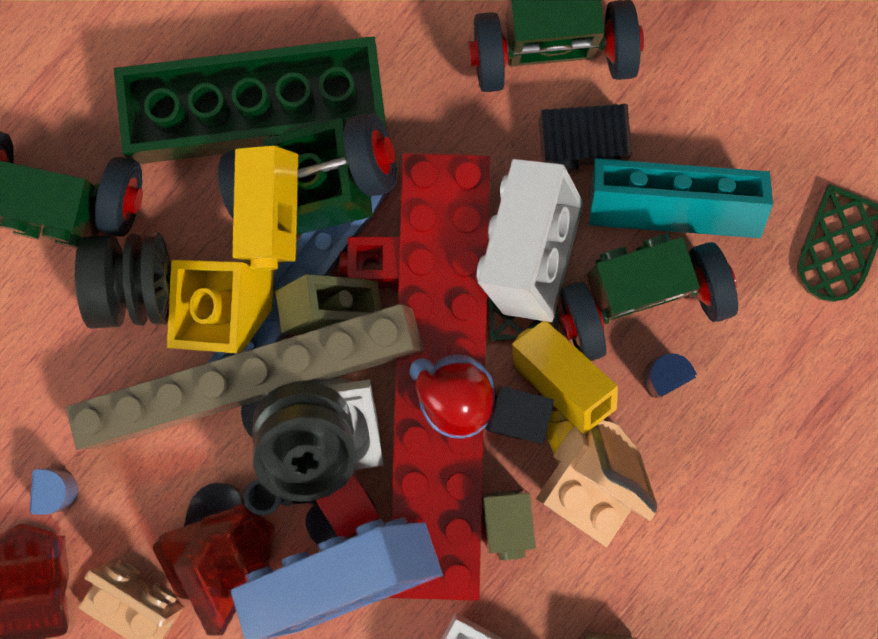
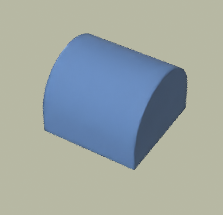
(52, 491)

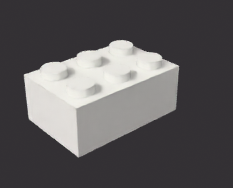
(531, 240)

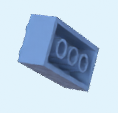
(336, 579)

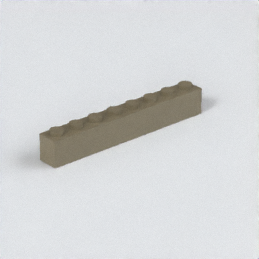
(245, 377)

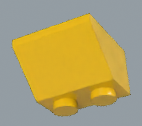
(217, 305)

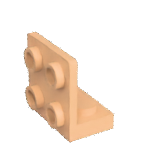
(129, 603)

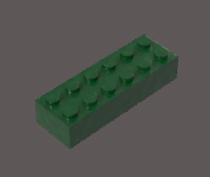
(243, 97)

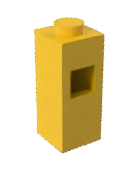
(265, 206)
(566, 375)

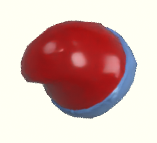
(454, 394)

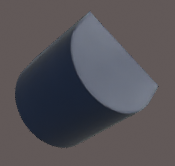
(667, 374)

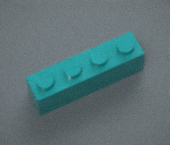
(679, 198)

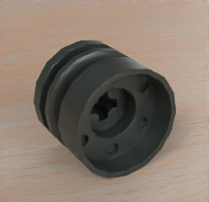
(118, 280)

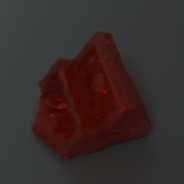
(213, 558)
(33, 584)

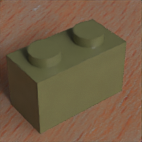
(324, 301)
(508, 523)

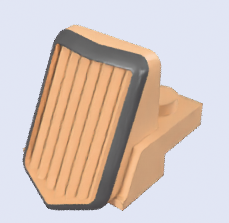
(599, 482)

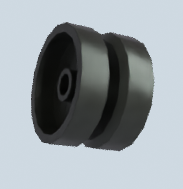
(303, 441)

